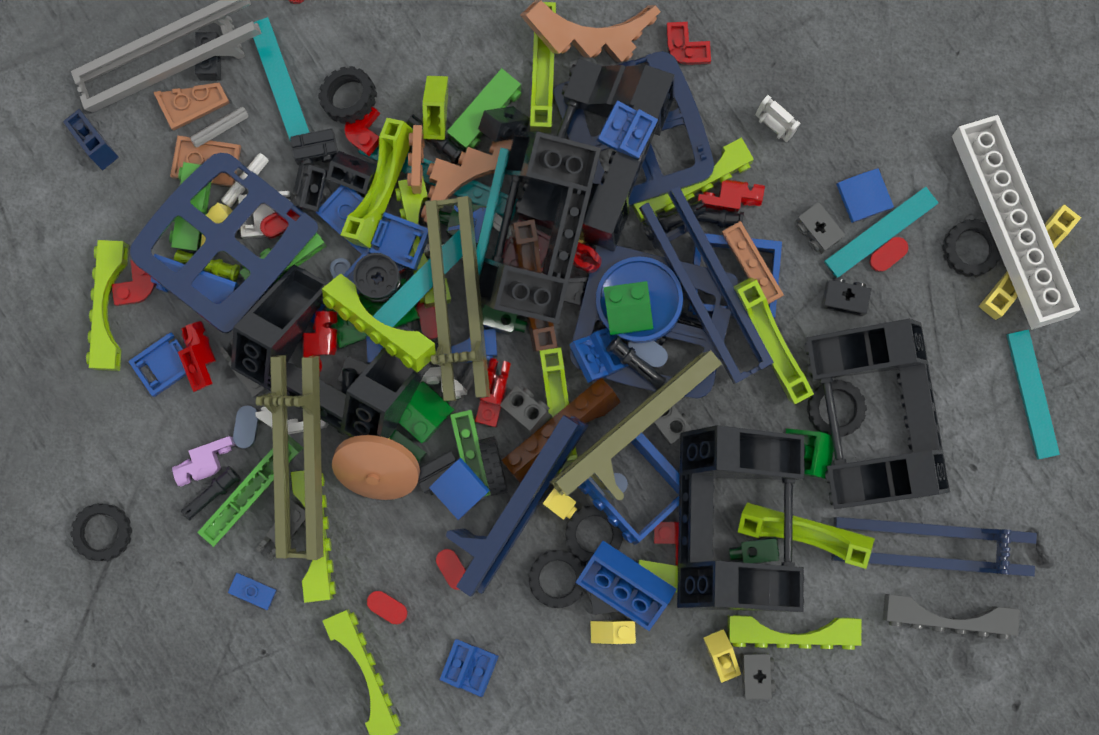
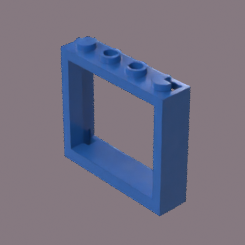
(762, 246)
(663, 467)

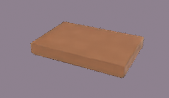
(188, 153)

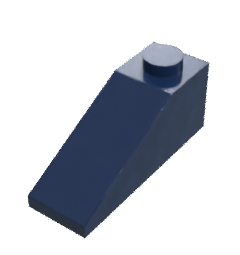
(90, 139)

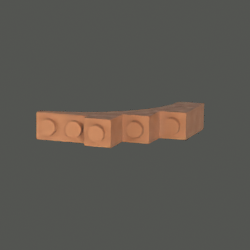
(559, 33)
(452, 177)

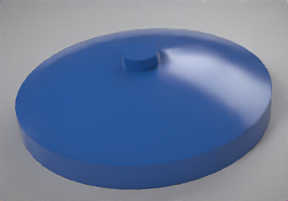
(664, 294)

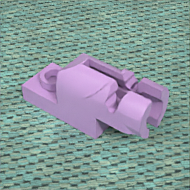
(203, 461)

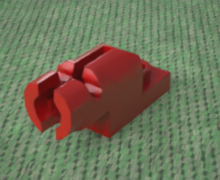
(731, 196)
(586, 258)
(324, 339)
(196, 355)
(490, 407)

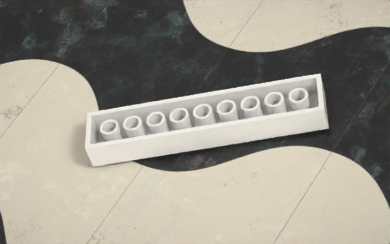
(1015, 222)

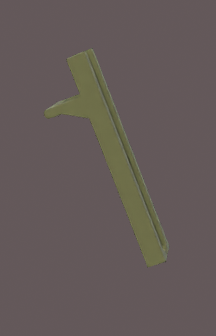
(444, 355)
(277, 404)
(597, 459)

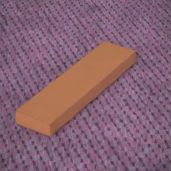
(751, 260)

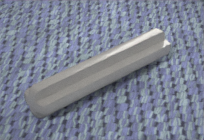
(219, 127)

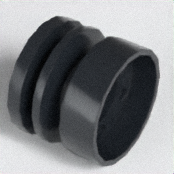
(369, 268)

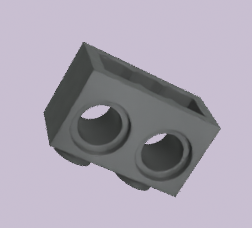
(525, 411)
(663, 424)

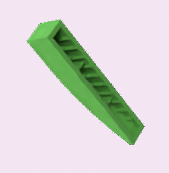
(244, 496)

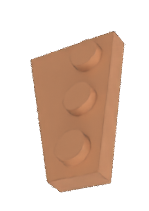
(190, 104)
(415, 159)

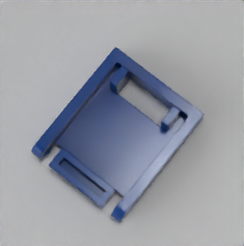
(398, 239)
(164, 363)

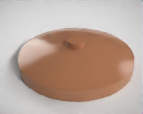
(376, 467)

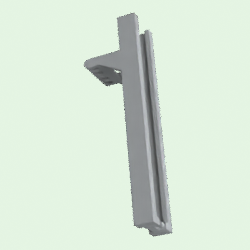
(225, 45)

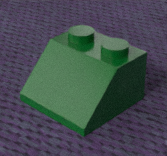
(628, 308)
(425, 413)
(817, 452)

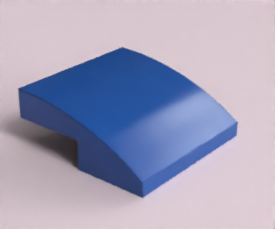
(627, 130)
(865, 195)
(594, 358)
(459, 489)
(469, 667)

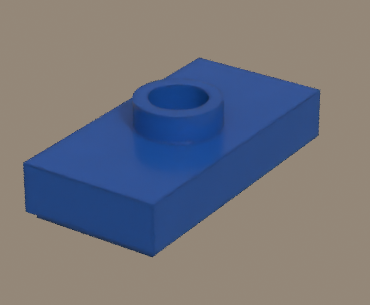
(252, 591)

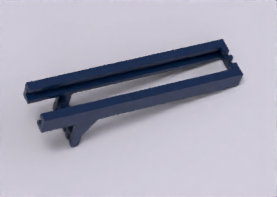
(663, 244)
(1002, 537)
(492, 549)

